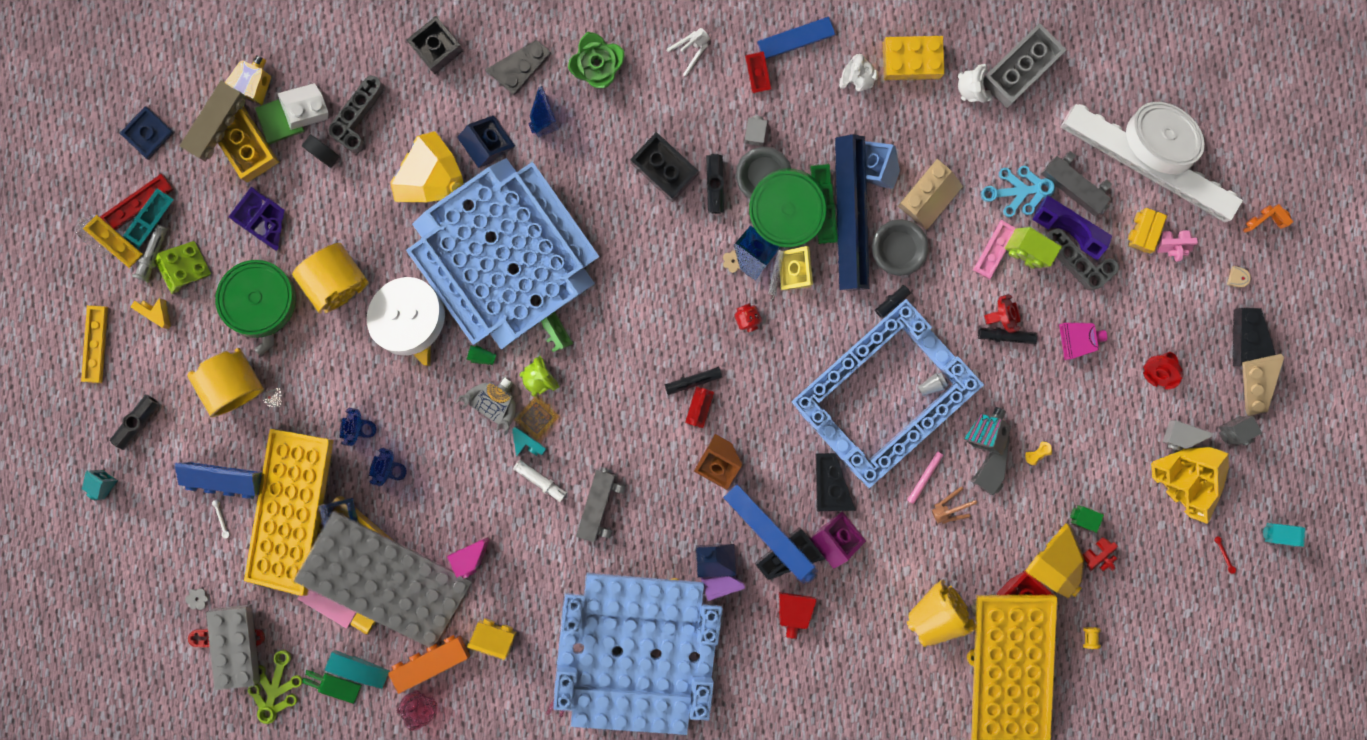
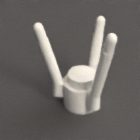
(697, 39)

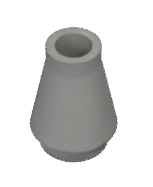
(933, 384)

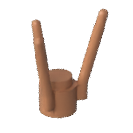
(943, 514)

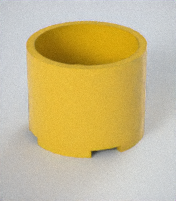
(330, 278)
(225, 382)

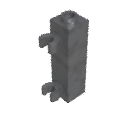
(1077, 186)
(596, 505)

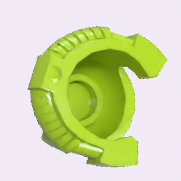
(537, 377)

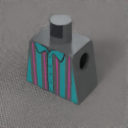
(989, 432)

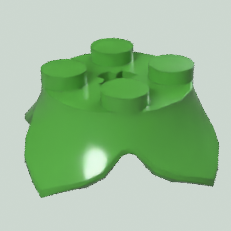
(591, 48)

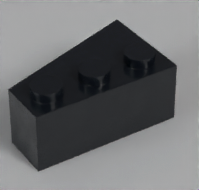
(1250, 336)
(773, 567)

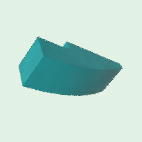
(356, 669)

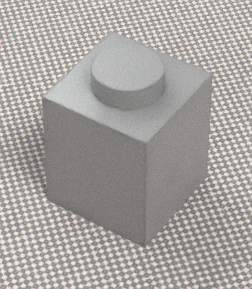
(755, 131)

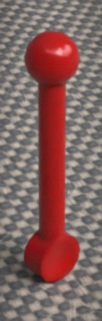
(1231, 569)

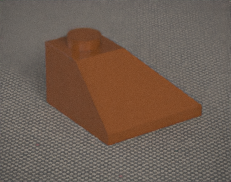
(719, 462)

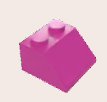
(468, 559)

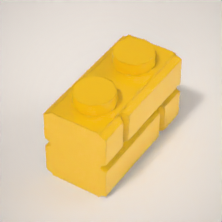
(1147, 230)

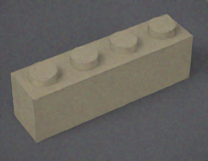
(213, 121)

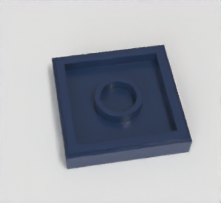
(146, 132)

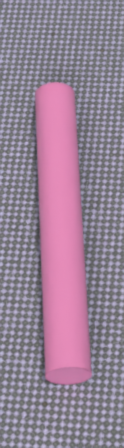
(925, 477)

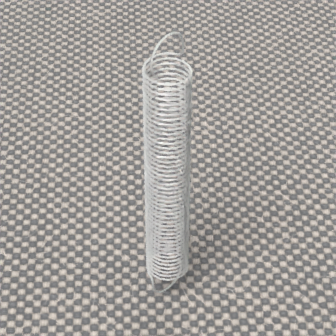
(774, 271)

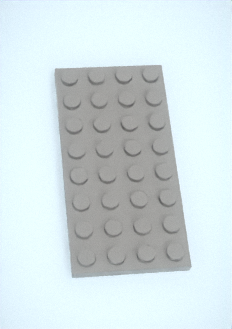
(382, 580)

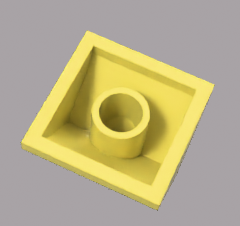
(796, 269)

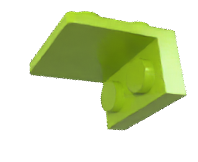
(181, 266)

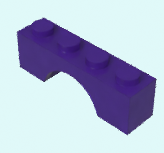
(1090, 237)

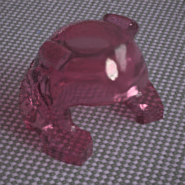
(416, 710)

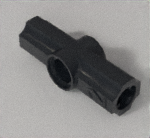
(715, 197)
(127, 431)

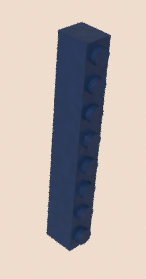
(852, 213)

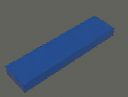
(796, 38)

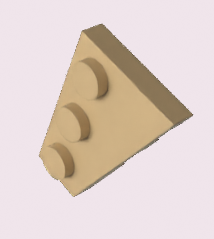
(1260, 382)

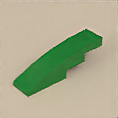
(828, 231)

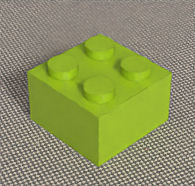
(1032, 248)

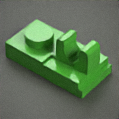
(557, 332)

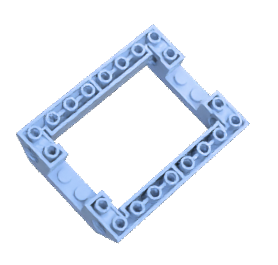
(963, 387)

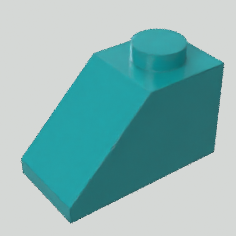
(98, 484)
(1284, 534)

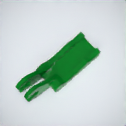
(334, 686)

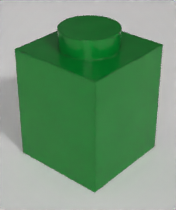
(1086, 518)

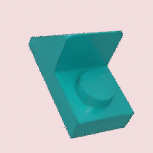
(522, 439)

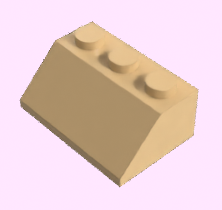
(931, 194)

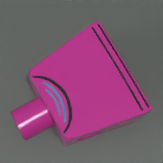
(1080, 339)

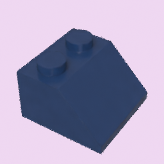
(485, 141)

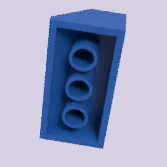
(218, 478)

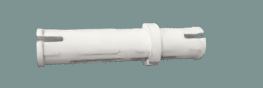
(536, 478)

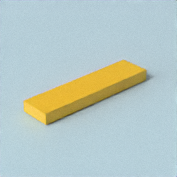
(94, 344)

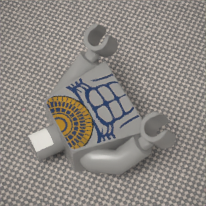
(492, 402)

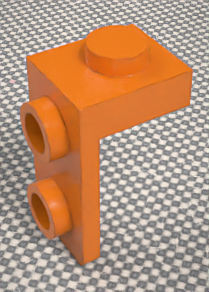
(1277, 213)

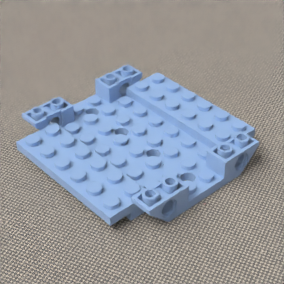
(530, 231)
(633, 687)

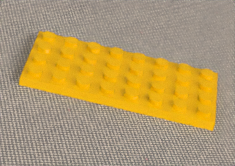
(288, 509)
(1013, 667)

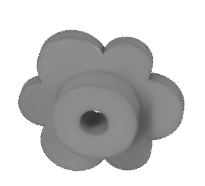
(194, 603)

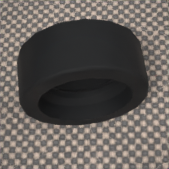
(320, 151)

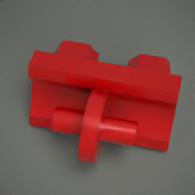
(1107, 549)

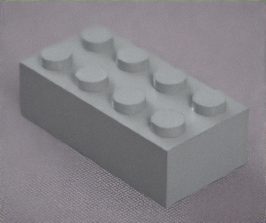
(1023, 65)
(233, 647)

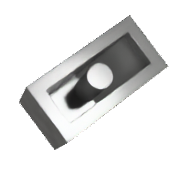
(1183, 436)

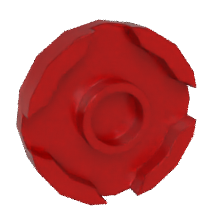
(1007, 313)
(1163, 371)

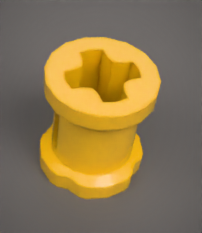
(1091, 638)

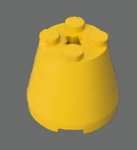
(940, 616)

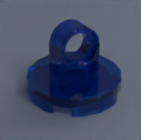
(352, 427)
(383, 466)

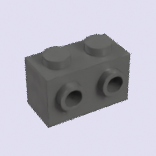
(1240, 430)

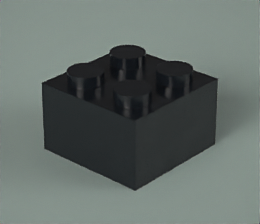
(435, 45)

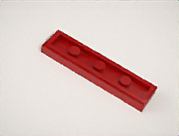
(131, 206)

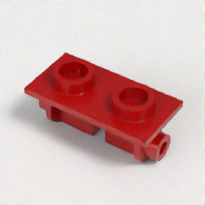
(699, 407)

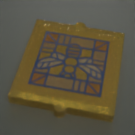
(536, 418)

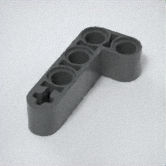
(360, 112)
(1077, 256)

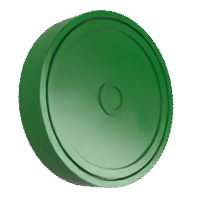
(788, 207)
(255, 298)

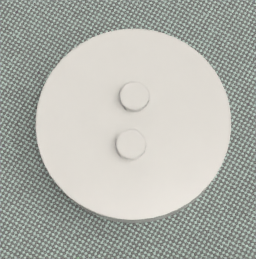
(1165, 137)
(405, 316)

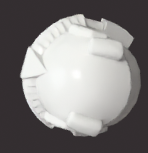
(860, 73)
(972, 85)

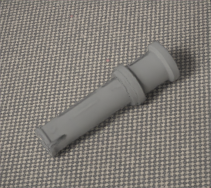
(147, 263)

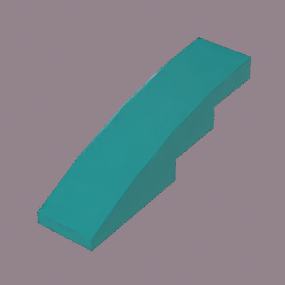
(147, 218)

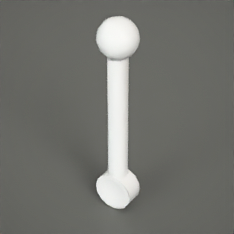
(225, 534)

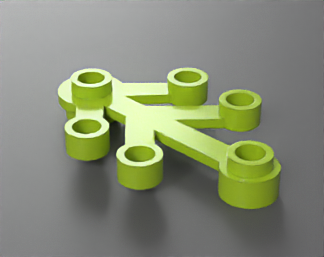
(273, 689)

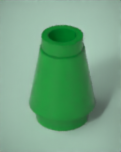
(480, 355)

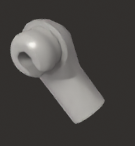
(267, 343)

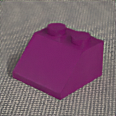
(838, 540)

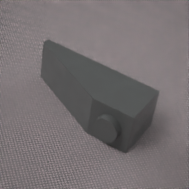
(992, 472)

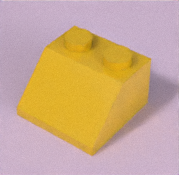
(492, 639)

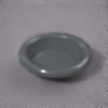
(756, 165)
(900, 247)

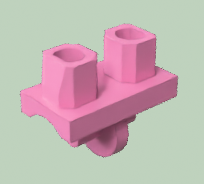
(1176, 247)

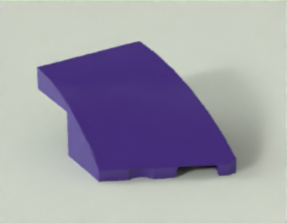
(259, 219)

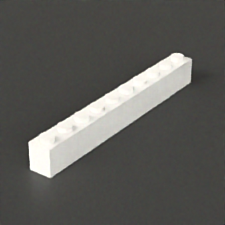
(1188, 185)

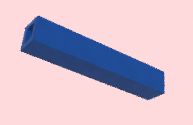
(771, 535)

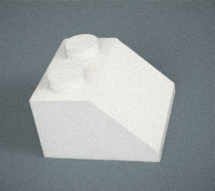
(303, 106)

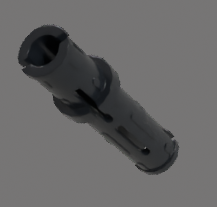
(1002, 335)
(692, 381)

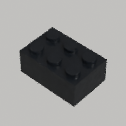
(664, 167)

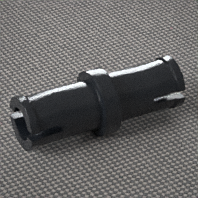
(892, 301)

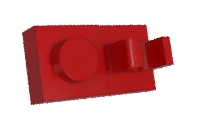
(757, 72)

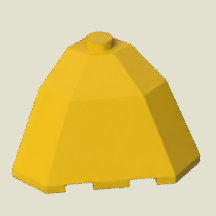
(426, 172)
(1194, 479)
(1060, 564)

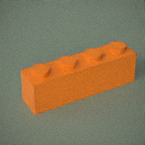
(428, 664)

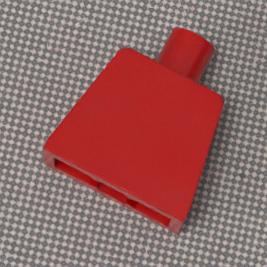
(795, 612)

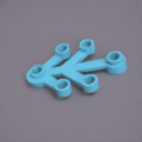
(1020, 190)

